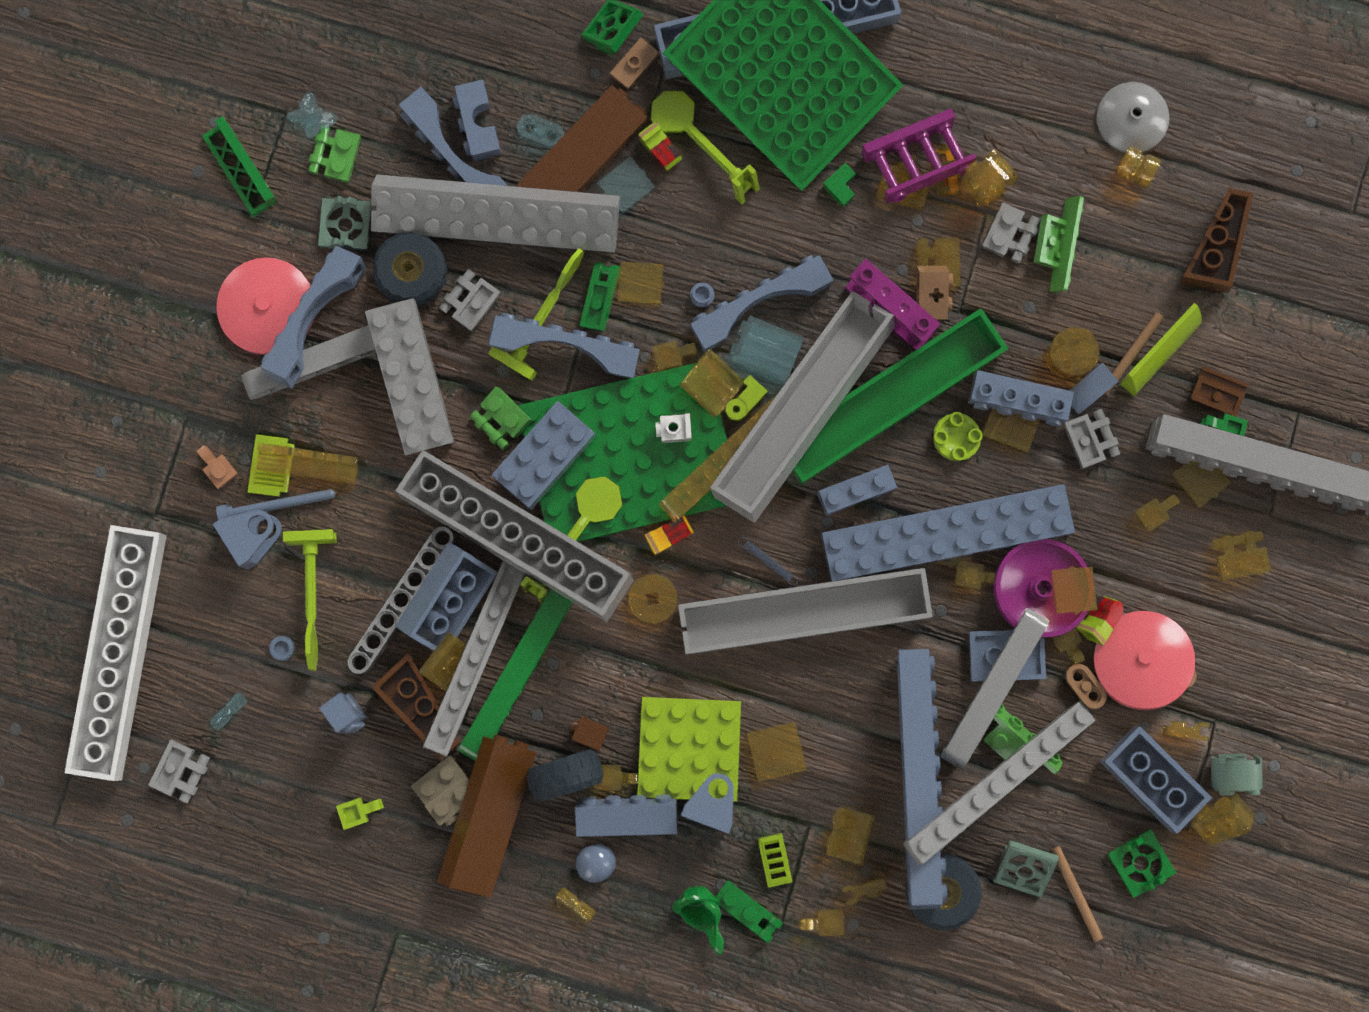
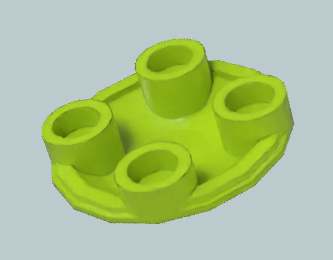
(957, 436)

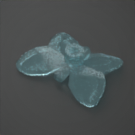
(310, 117)

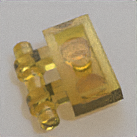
(945, 253)
(1243, 563)

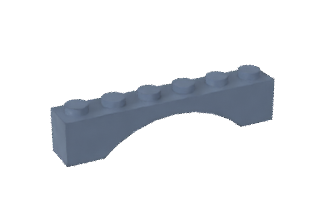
(424, 115)
(338, 275)
(805, 280)
(613, 358)

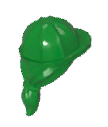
(702, 912)

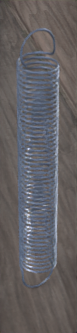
(768, 559)

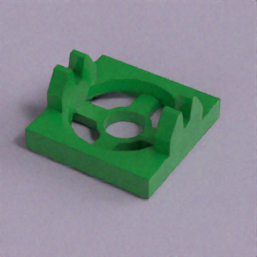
(611, 10)
(1166, 869)

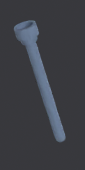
(226, 511)

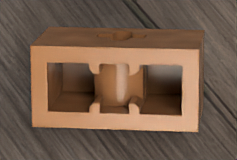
(927, 280)

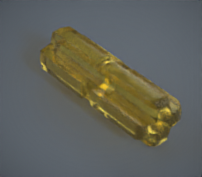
(579, 907)

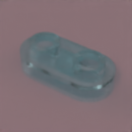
(541, 131)

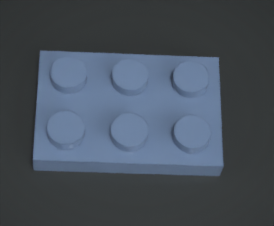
(986, 647)

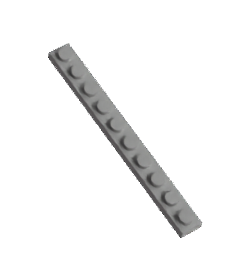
(474, 659)
(998, 783)

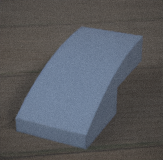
(1092, 388)

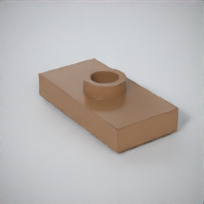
(634, 63)

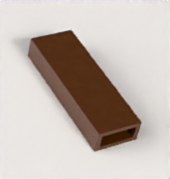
(589, 144)
(487, 816)

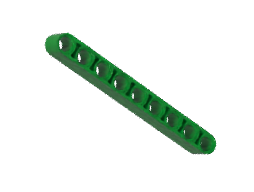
(516, 672)

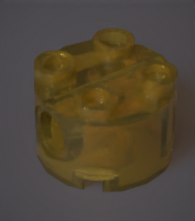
(989, 178)
(1072, 353)

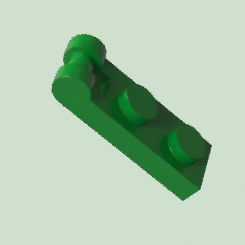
(599, 297)
(747, 910)

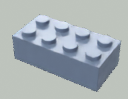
(544, 455)
(446, 597)
(1155, 779)

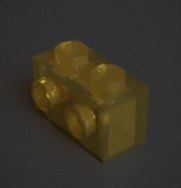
(1223, 819)

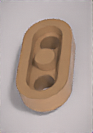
(1085, 685)

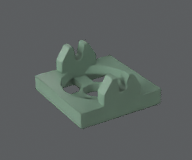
(328, 207)
(1033, 887)

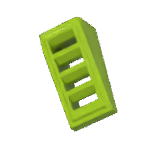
(770, 840)

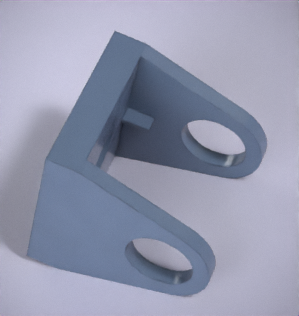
(242, 536)
(709, 810)

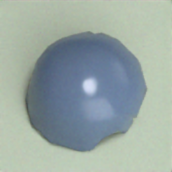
(595, 863)

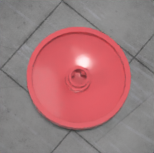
(258, 301)
(1145, 661)

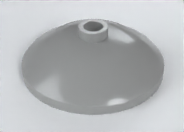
(1119, 124)

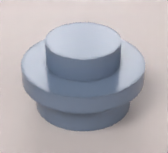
(702, 294)

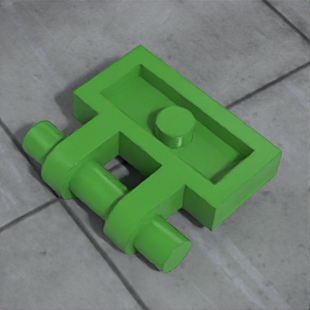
(341, 157)
(506, 413)

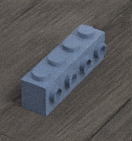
(1020, 397)
(626, 816)

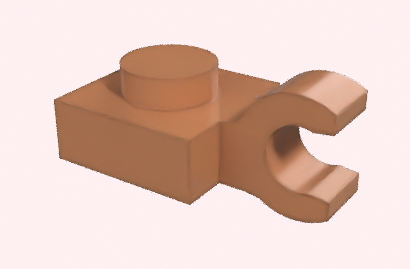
(218, 469)

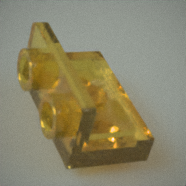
(849, 835)

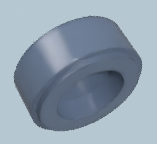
(282, 648)

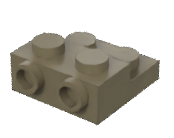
(443, 790)

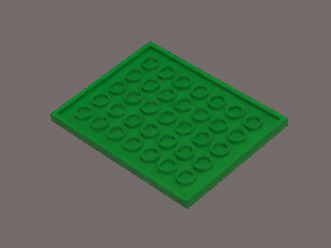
(784, 78)
(629, 451)

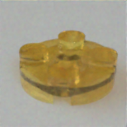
(666, 595)

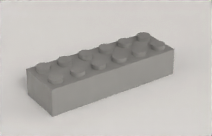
(409, 376)

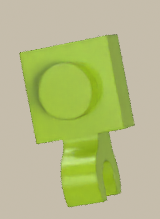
(355, 812)

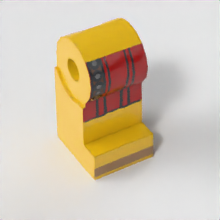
(668, 535)

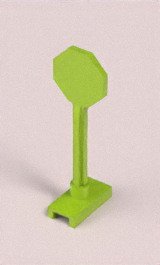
(676, 114)
(515, 358)
(597, 502)
(310, 541)

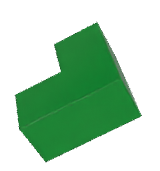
(837, 185)

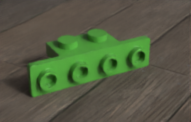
(1058, 241)
(1011, 735)

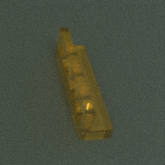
(307, 463)

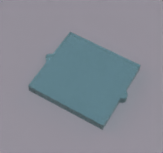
(628, 183)

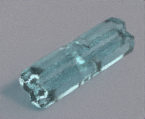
(225, 714)

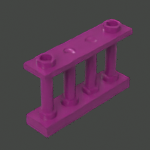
(917, 132)
(911, 321)

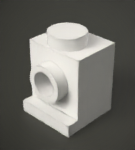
(683, 432)

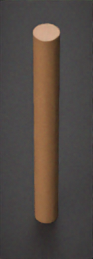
(1136, 347)
(1077, 894)

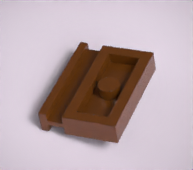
(1218, 392)

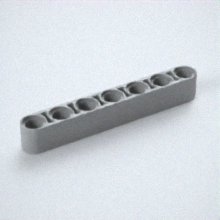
(316, 361)
(391, 608)
(994, 688)

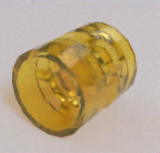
(1138, 166)

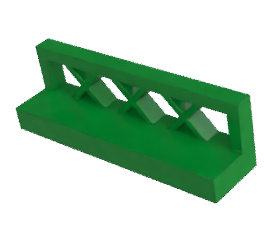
(245, 160)

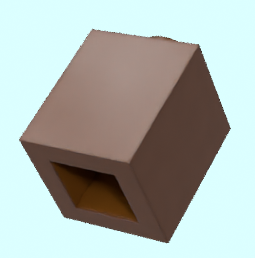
(589, 732)

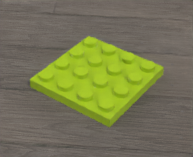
(686, 744)

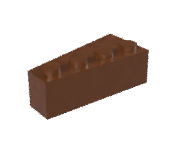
(1219, 251)
(410, 699)

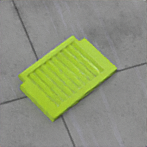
(267, 482)

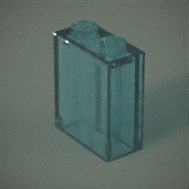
(765, 350)

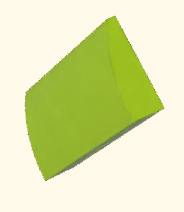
(1163, 350)

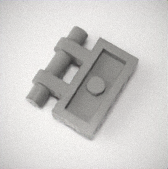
(1003, 230)
(475, 305)
(1085, 441)
(172, 767)

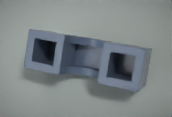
(471, 100)
(856, 490)
(344, 714)

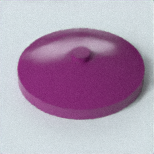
(1026, 582)

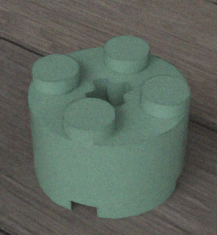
(1236, 773)

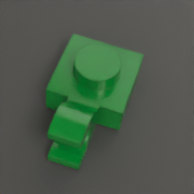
(1226, 423)

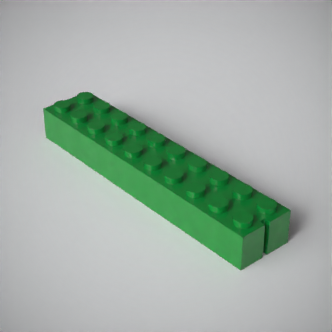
(902, 391)

